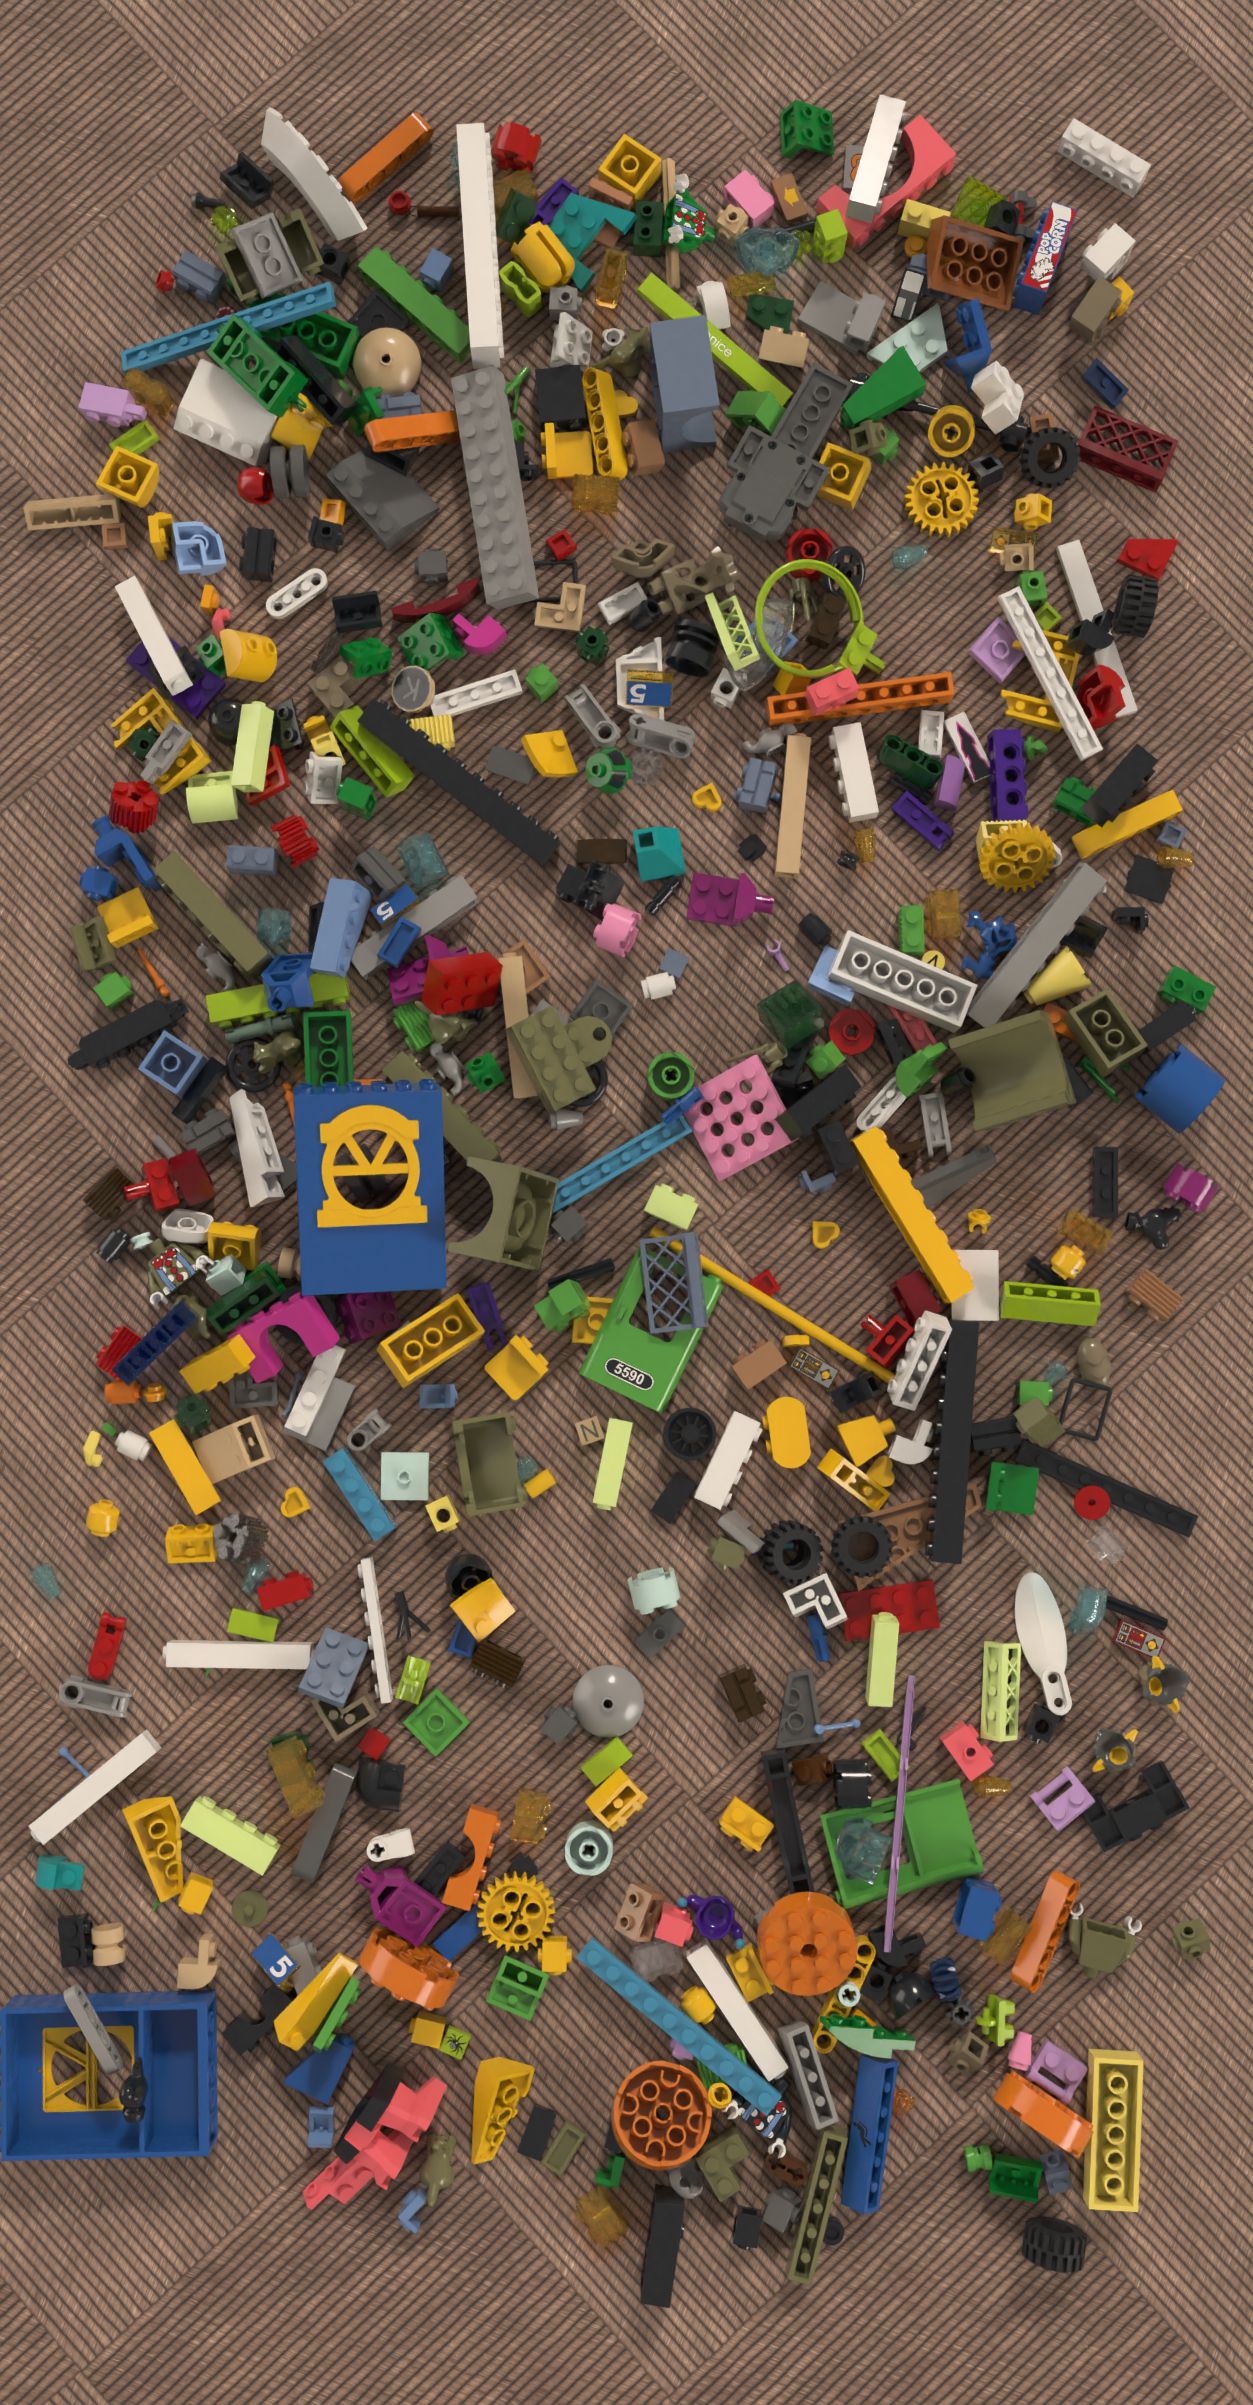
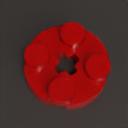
(852, 1018)

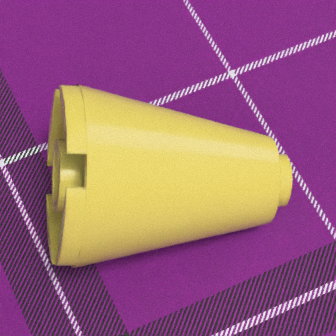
(1057, 979)

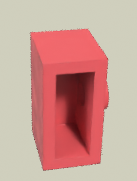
(832, 692)
(967, 1751)
(673, 1924)

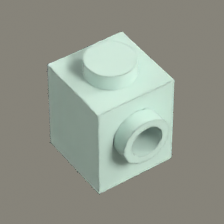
(225, 1274)

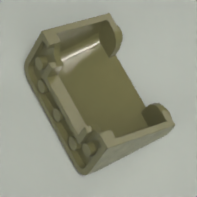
(299, 242)
(488, 1464)

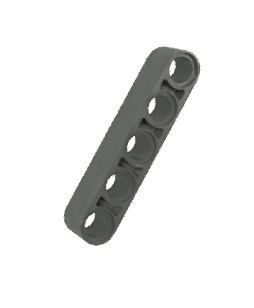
(324, 1823)

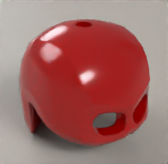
(252, 485)

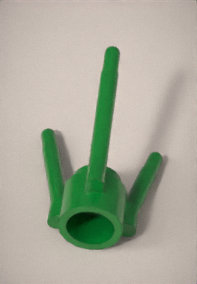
(1088, 1067)

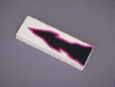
(968, 747)

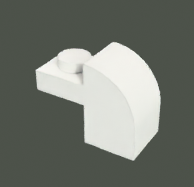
(714, 303)
(912, 1451)

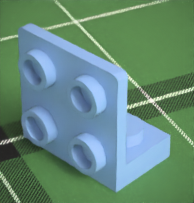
(821, 983)

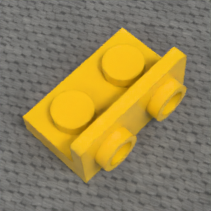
(160, 532)
(190, 1544)
(746, 1824)
(749, 1972)

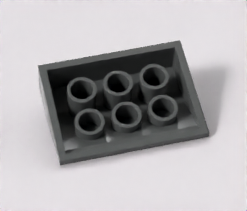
(381, 498)

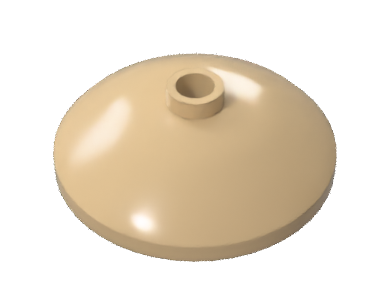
(395, 376)

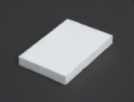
(983, 1300)

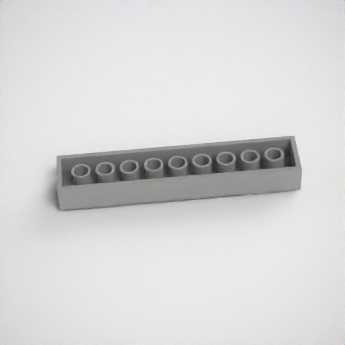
(495, 488)

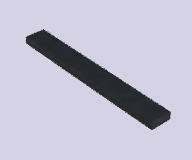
(1118, 1492)

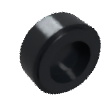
(834, 2231)

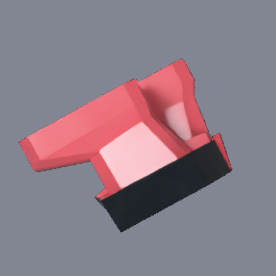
(393, 2106)

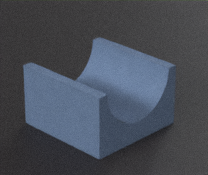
(683, 383)

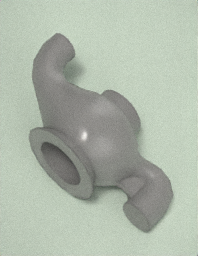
(771, 740)
(217, 965)
(448, 1066)

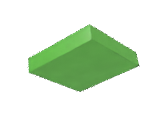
(436, 1721)

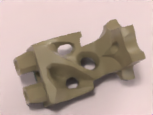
(716, 571)

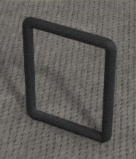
(555, 562)
(1104, 1411)

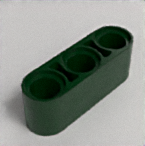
(909, 761)

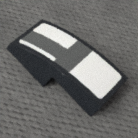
(908, 295)

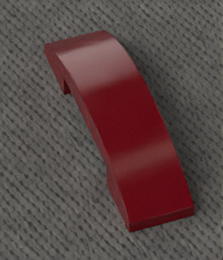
(466, 592)

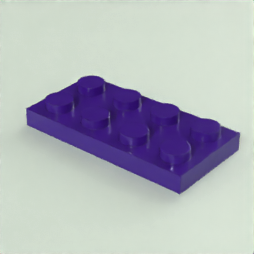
(194, 698)

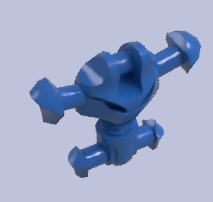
(996, 938)

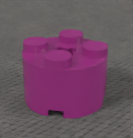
(1190, 1187)

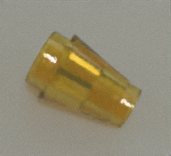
(865, 843)
(1174, 857)
(990, 1786)

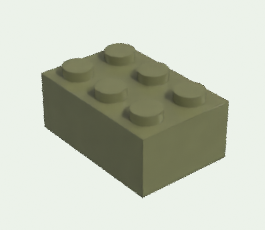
(1105, 1032)

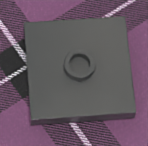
(604, 1004)

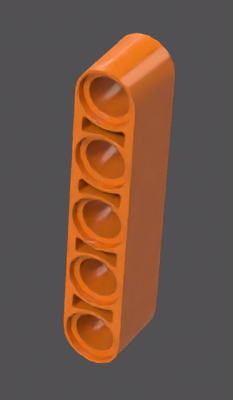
(385, 158)
(413, 431)
(1045, 1932)

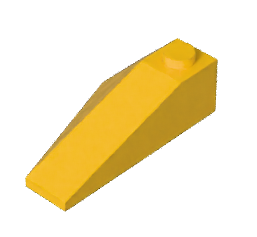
(158, 1838)
(312, 2007)
(496, 2095)

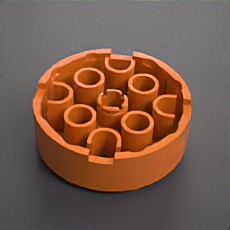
(807, 1944)
(408, 1970)
(1044, 2113)
(657, 2142)

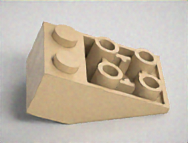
(233, 1449)

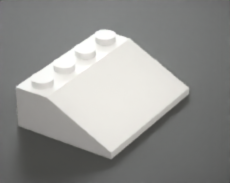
(225, 415)

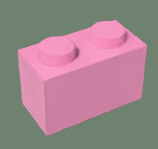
(747, 194)

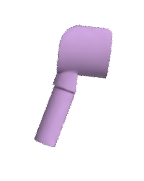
(778, 955)

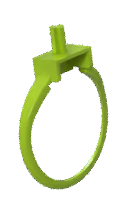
(862, 639)

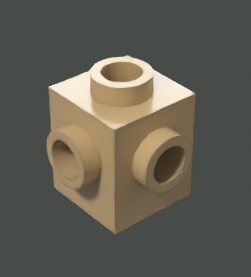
(731, 224)

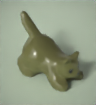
(626, 355)
(447, 1025)
(283, 1048)
(201, 1325)
(436, 2170)

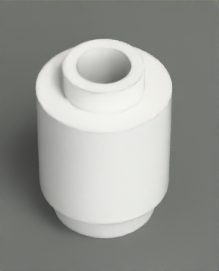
(658, 986)
(133, 1445)

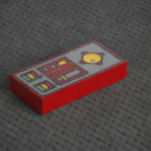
(1138, 1639)

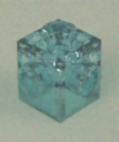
(273, 925)

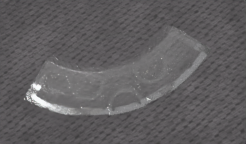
(777, 621)

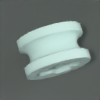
(141, 1241)
(844, 2000)

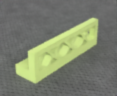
(723, 621)
(997, 1691)

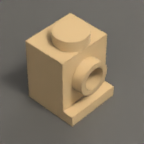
(1026, 552)

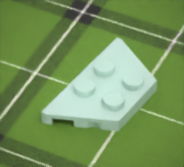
(921, 338)

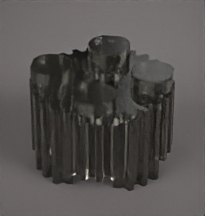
(240, 1538)

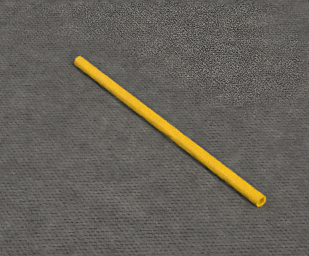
(782, 1311)

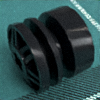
(692, 648)

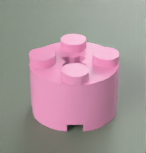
(617, 929)

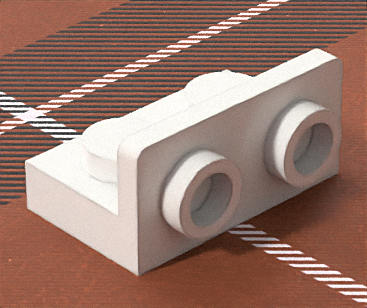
(322, 779)

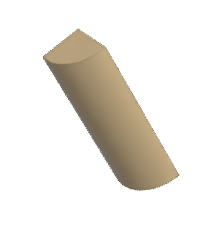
(72, 512)

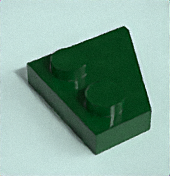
(769, 311)

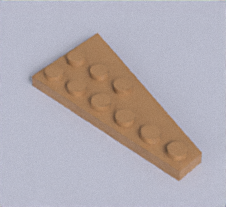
(907, 1529)

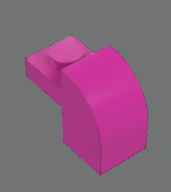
(481, 639)

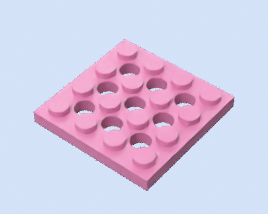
(753, 1123)

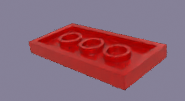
(910, 1602)

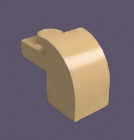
(199, 1971)

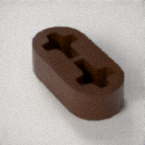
(783, 2171)

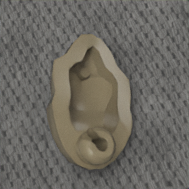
(1094, 1361)

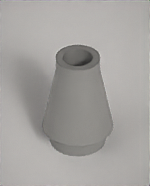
(564, 1119)

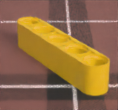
(604, 423)
(1127, 824)
(832, 2001)

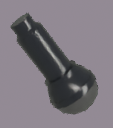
(200, 201)

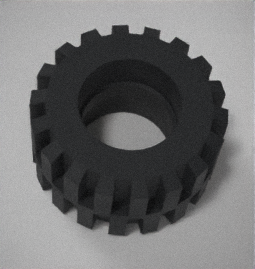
(1067, 467)
(1135, 606)
(882, 1550)
(807, 1556)
(1054, 2244)

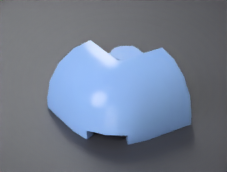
(197, 548)

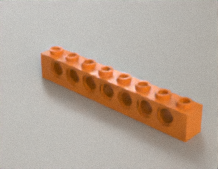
(871, 699)

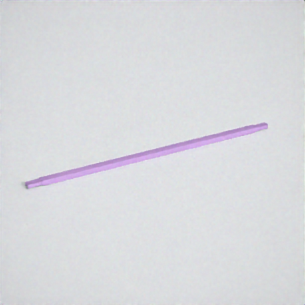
(899, 1814)

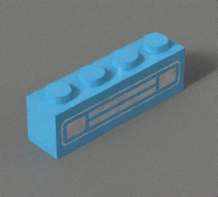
(360, 1494)

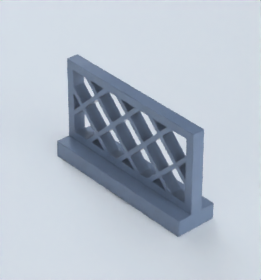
(694, 1280)

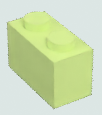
(671, 1207)

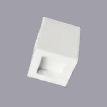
(720, 699)

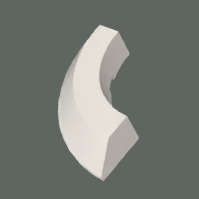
(307, 171)

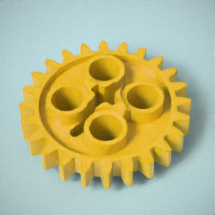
(920, 502)
(1017, 857)
(496, 1902)

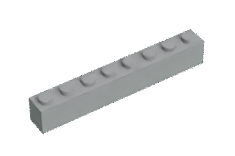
(1035, 945)

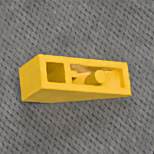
(853, 1480)

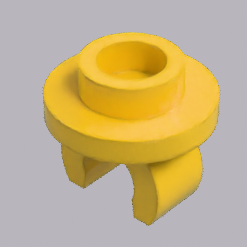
(979, 1217)

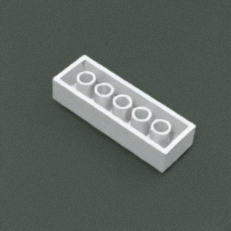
(902, 981)

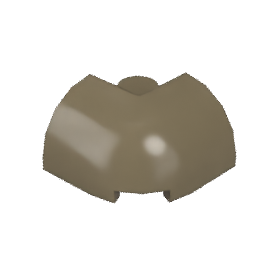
(643, 558)

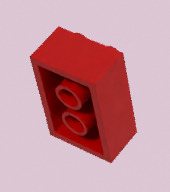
(461, 983)

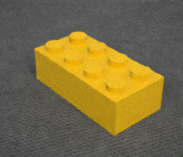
(430, 1340)

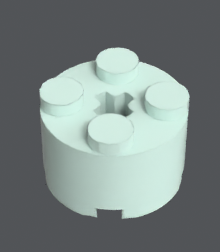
(654, 1589)
(584, 1861)

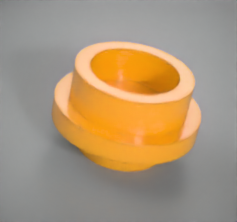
(915, 245)
(154, 1392)

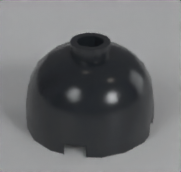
(225, 720)
(466, 1573)
(908, 1993)

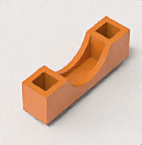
(462, 1886)

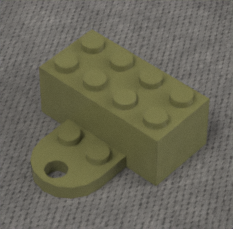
(559, 1054)

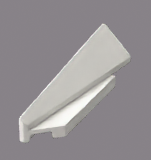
(257, 1150)

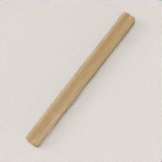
(671, 253)

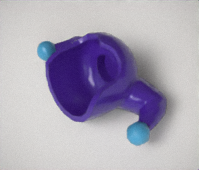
(714, 1917)

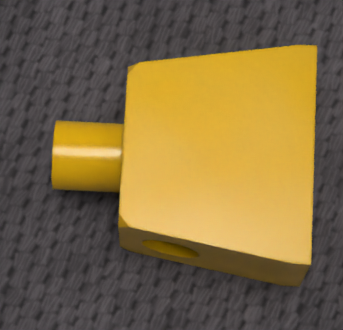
(864, 1437)

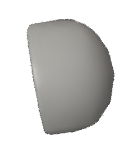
(687, 2180)

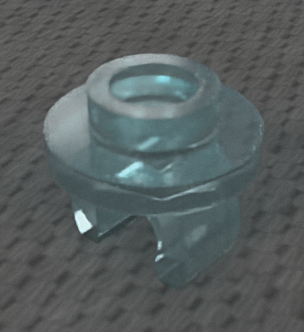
(1056, 1370)

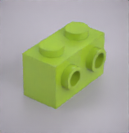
(829, 237)

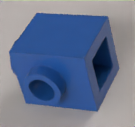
(98, 883)

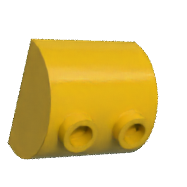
(129, 477)
(248, 655)
(238, 1240)

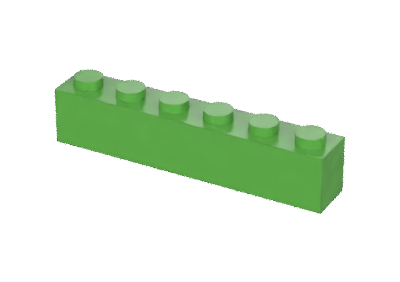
(416, 303)

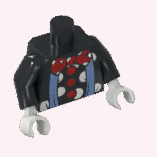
(775, 2124)

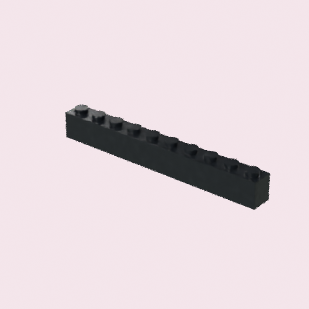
(458, 782)

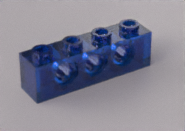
(155, 1342)

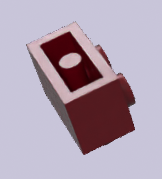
(191, 1177)
(914, 1296)

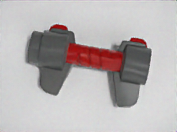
(1023, 202)

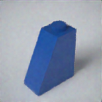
(321, 2071)

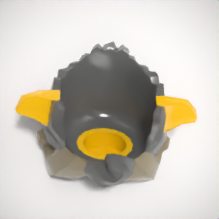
(1163, 1683)
(1114, 1750)

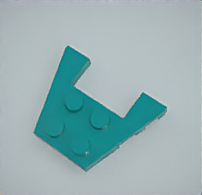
(578, 225)

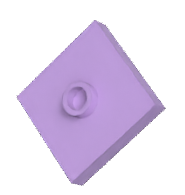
(995, 652)

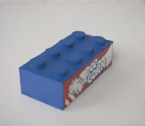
(1043, 257)

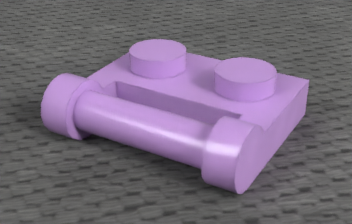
(1066, 1806)
(1061, 2065)

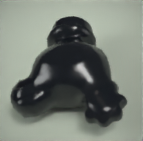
(1153, 1224)
(134, 2093)

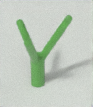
(516, 383)

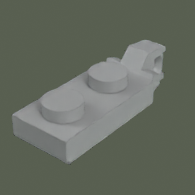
(165, 751)

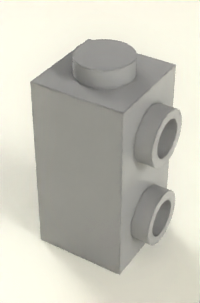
(865, 321)
(304, 1953)

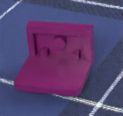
(367, 1314)

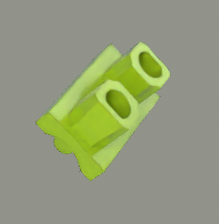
(413, 1679)
(993, 2019)

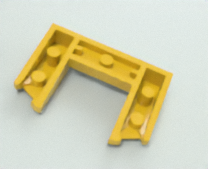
(1035, 710)
(157, 712)

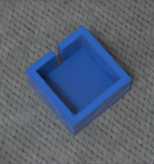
(976, 1908)

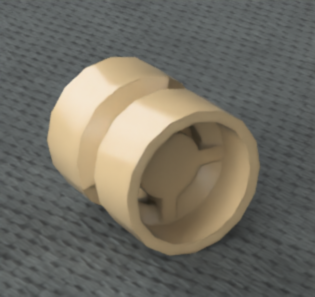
(289, 1264)
(108, 1944)

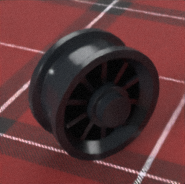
(689, 1434)

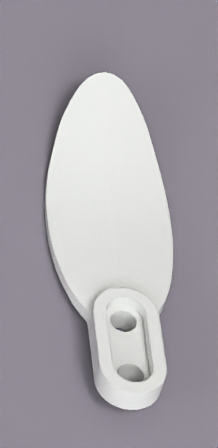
(1043, 1638)

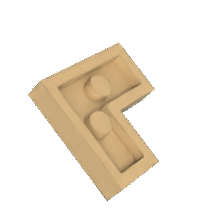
(566, 615)

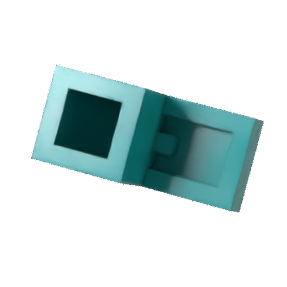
(57, 1873)

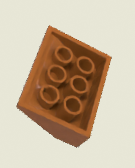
(972, 262)

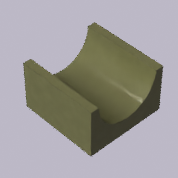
(1015, 1070)
(518, 1218)

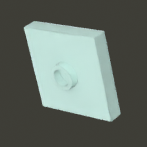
(404, 1475)

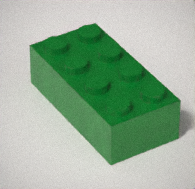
(324, 335)
(328, 1047)

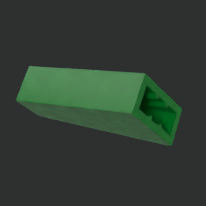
(885, 391)

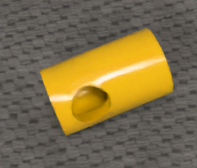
(539, 1483)

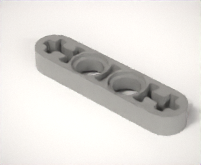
(93, 2029)

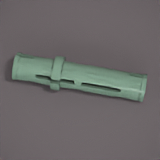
(268, 1026)

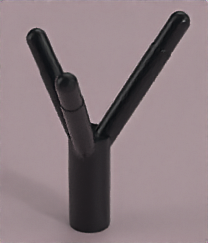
(404, 1613)

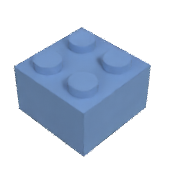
(173, 1064)

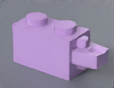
(110, 405)

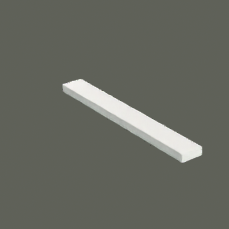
(1088, 605)
(1050, 673)

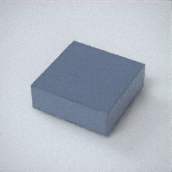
(1170, 835)
(674, 963)

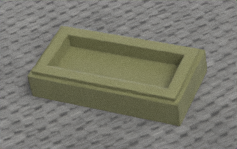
(563, 2147)

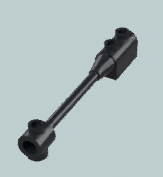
(1011, 437)

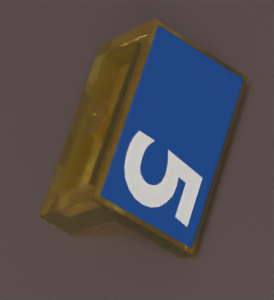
(649, 688)
(394, 905)
(276, 1961)

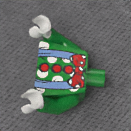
(685, 220)

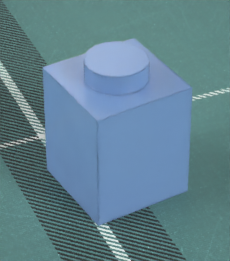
(436, 271)

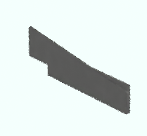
(948, 1178)

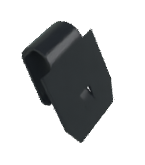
(752, 848)
(523, 1865)

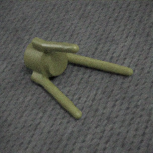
(803, 592)
(772, 1055)

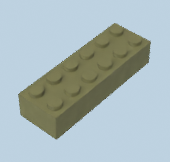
(209, 911)
(457, 1130)

